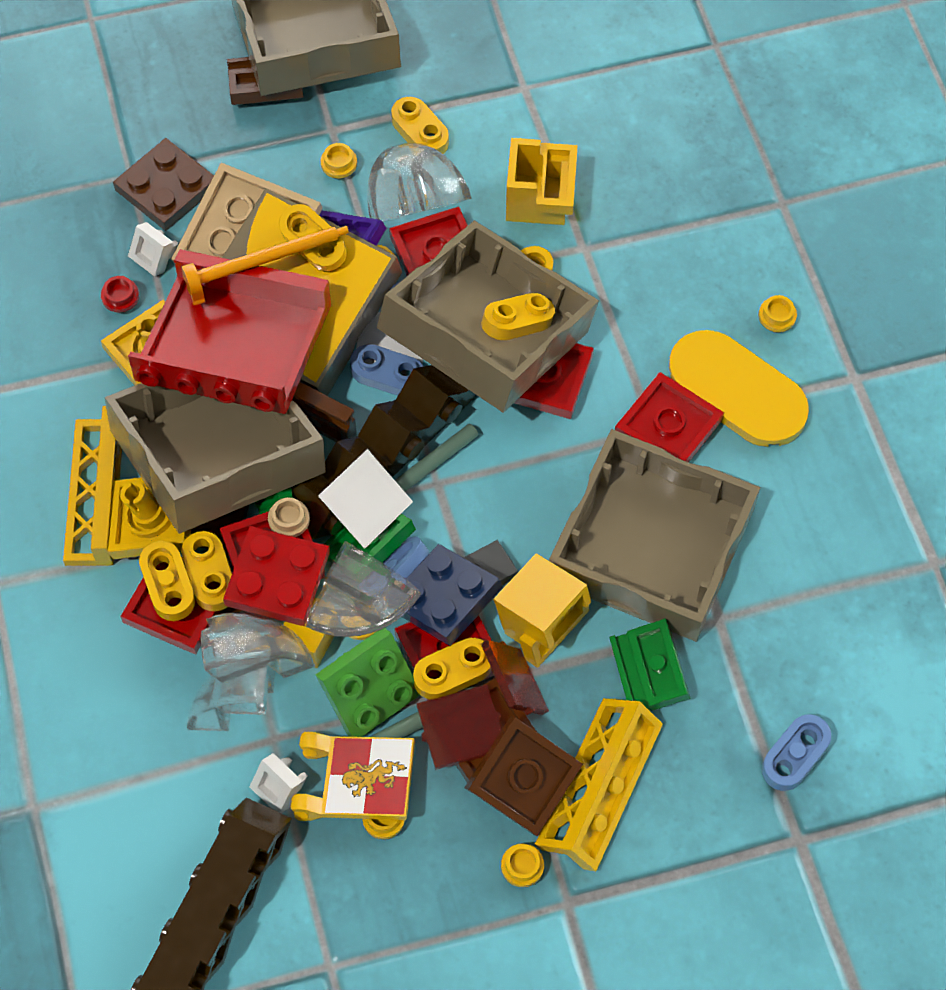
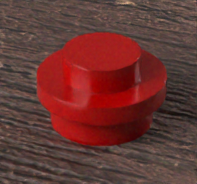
(119, 294)

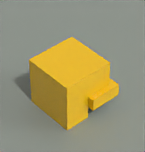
(540, 181)
(541, 607)

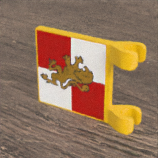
(362, 777)

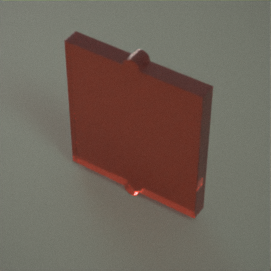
(514, 677)
(459, 726)

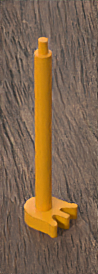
(195, 278)

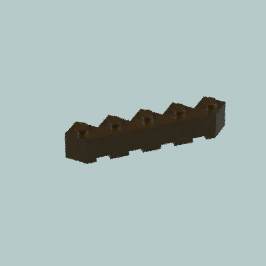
(392, 434)
(218, 899)

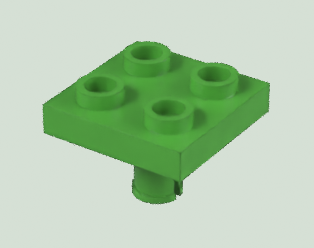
(368, 683)

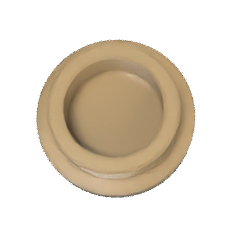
(288, 517)

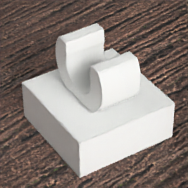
(151, 249)
(277, 782)

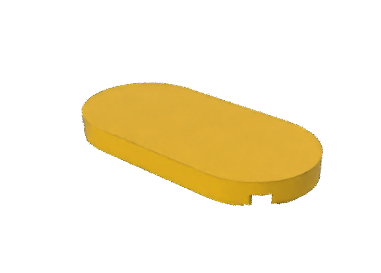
(751, 393)

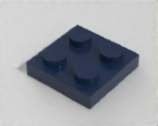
(451, 594)

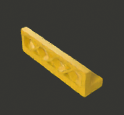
(108, 461)
(608, 782)

